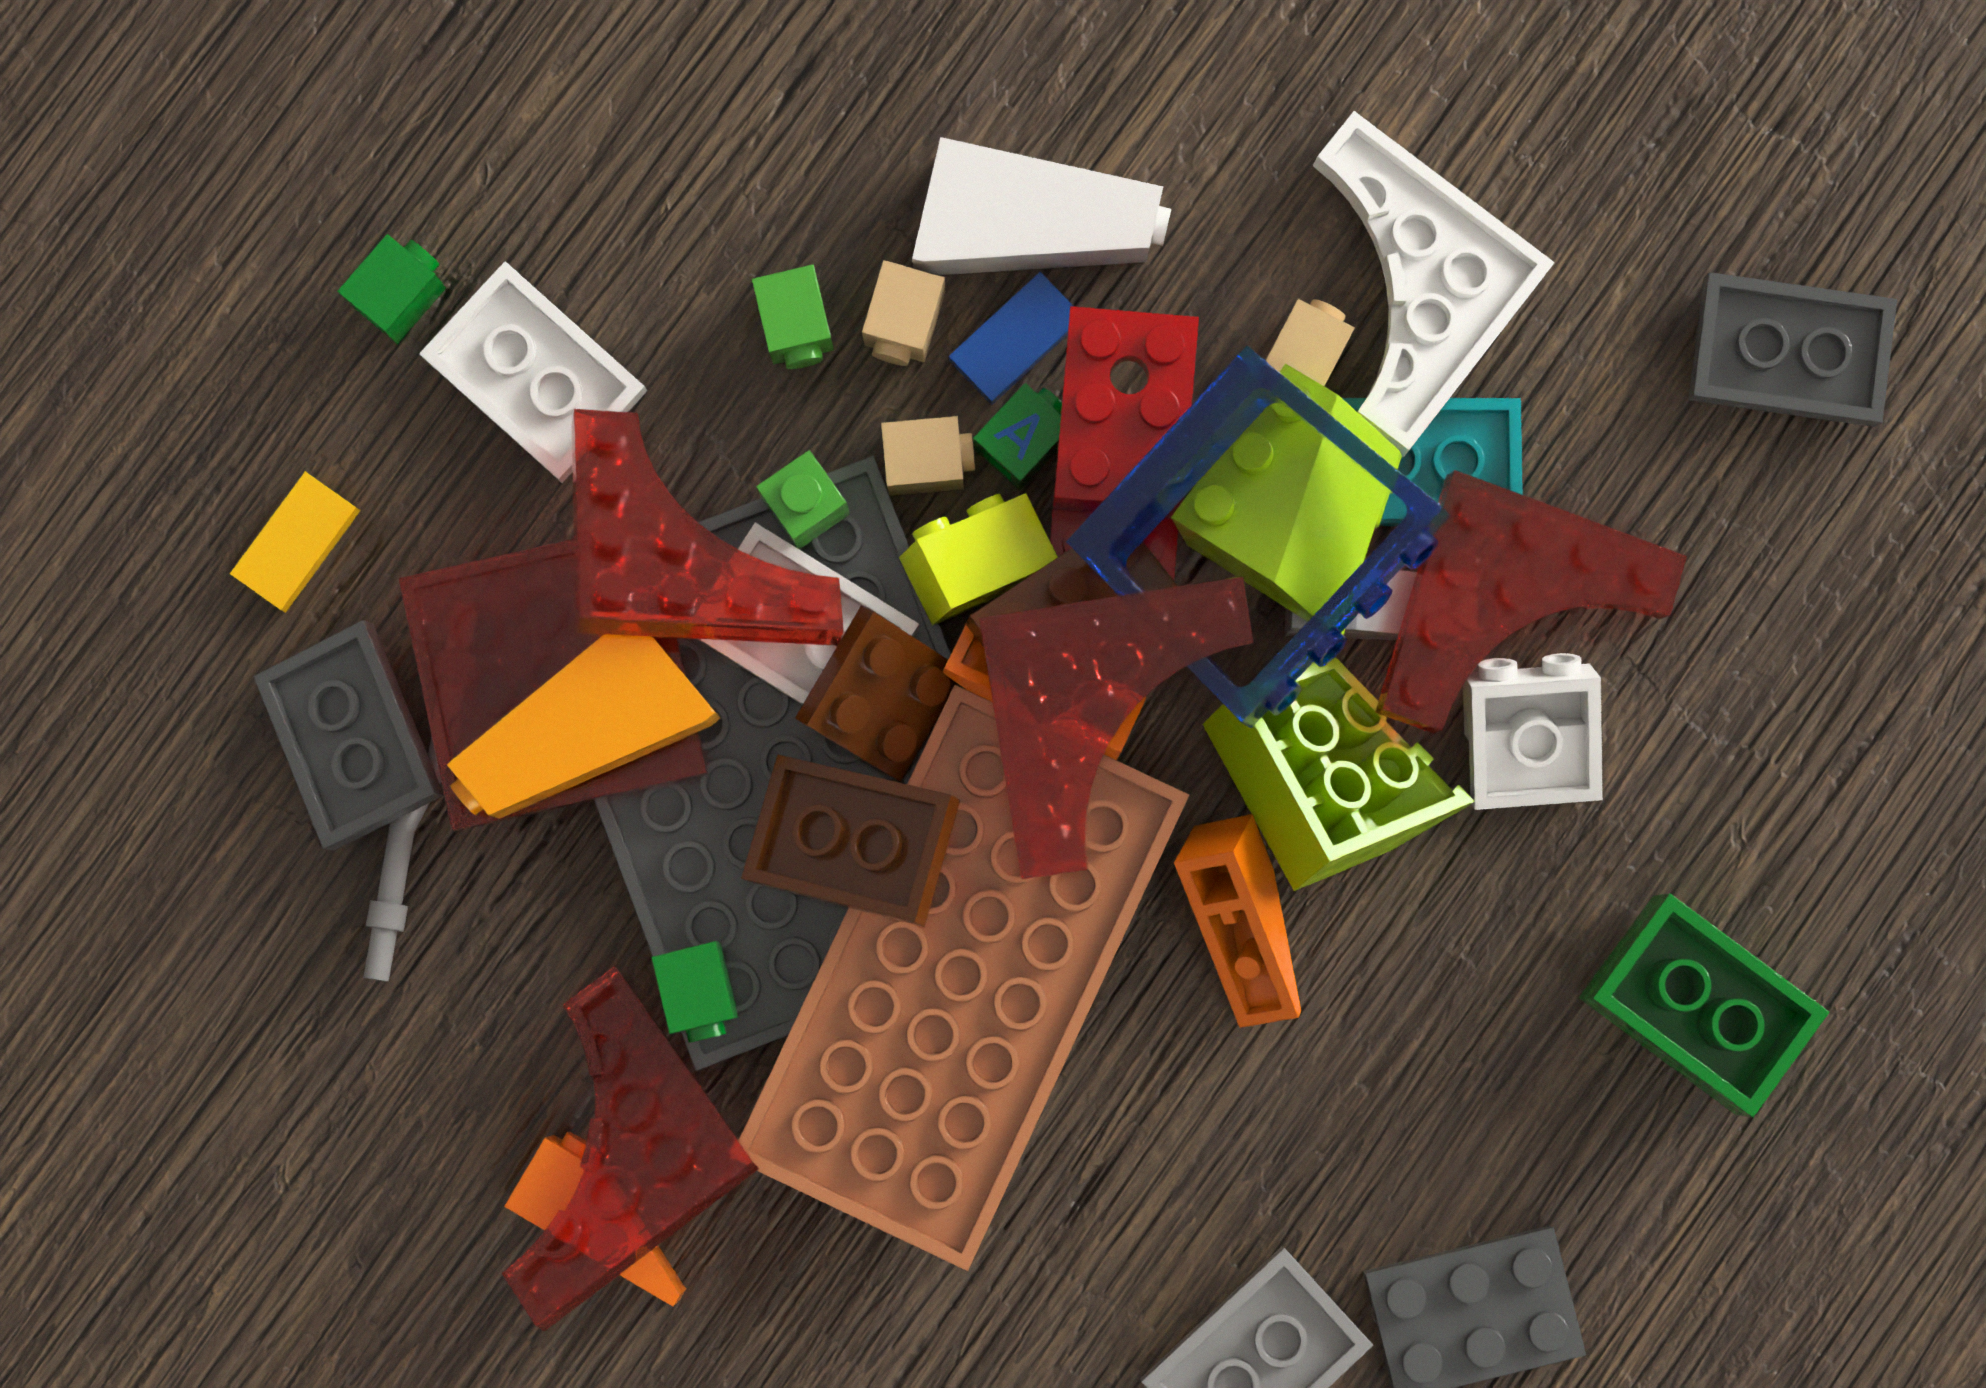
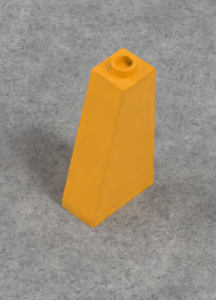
(586, 720)

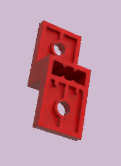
(1112, 431)

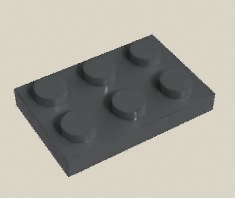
(1792, 349)
(348, 735)
(1475, 1312)

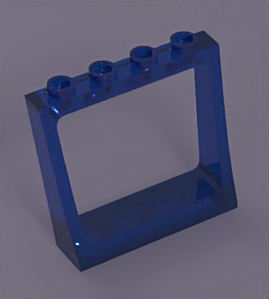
(1183, 459)

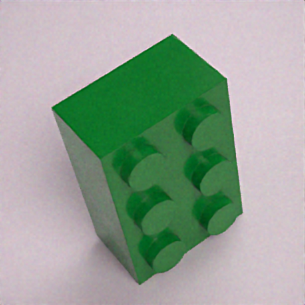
(1704, 1005)

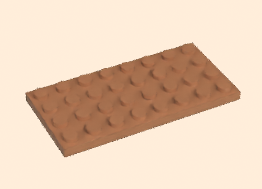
(944, 1039)

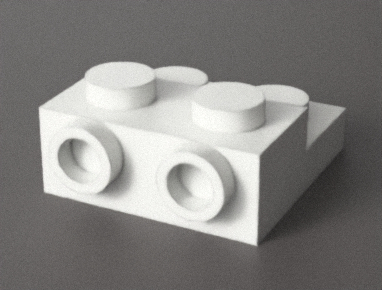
(1533, 732)

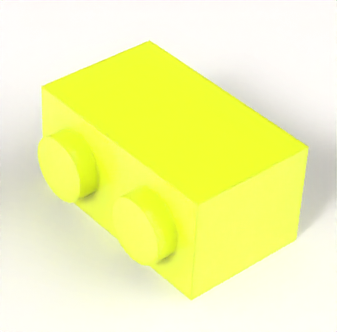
(976, 557)

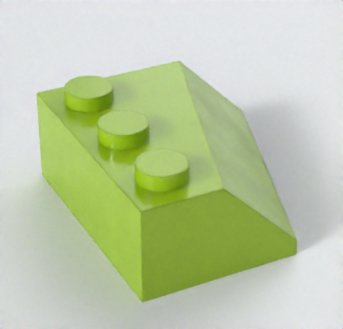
(1331, 777)

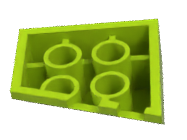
(1289, 504)

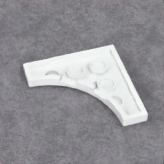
(1446, 270)

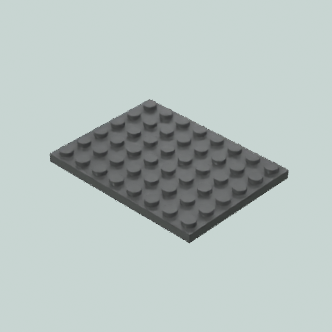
(691, 837)

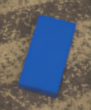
(1014, 339)

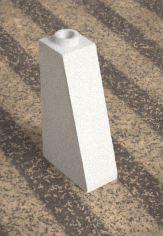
(1030, 213)

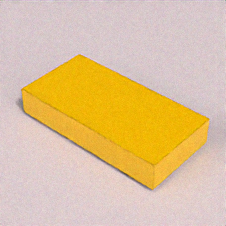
(295, 542)

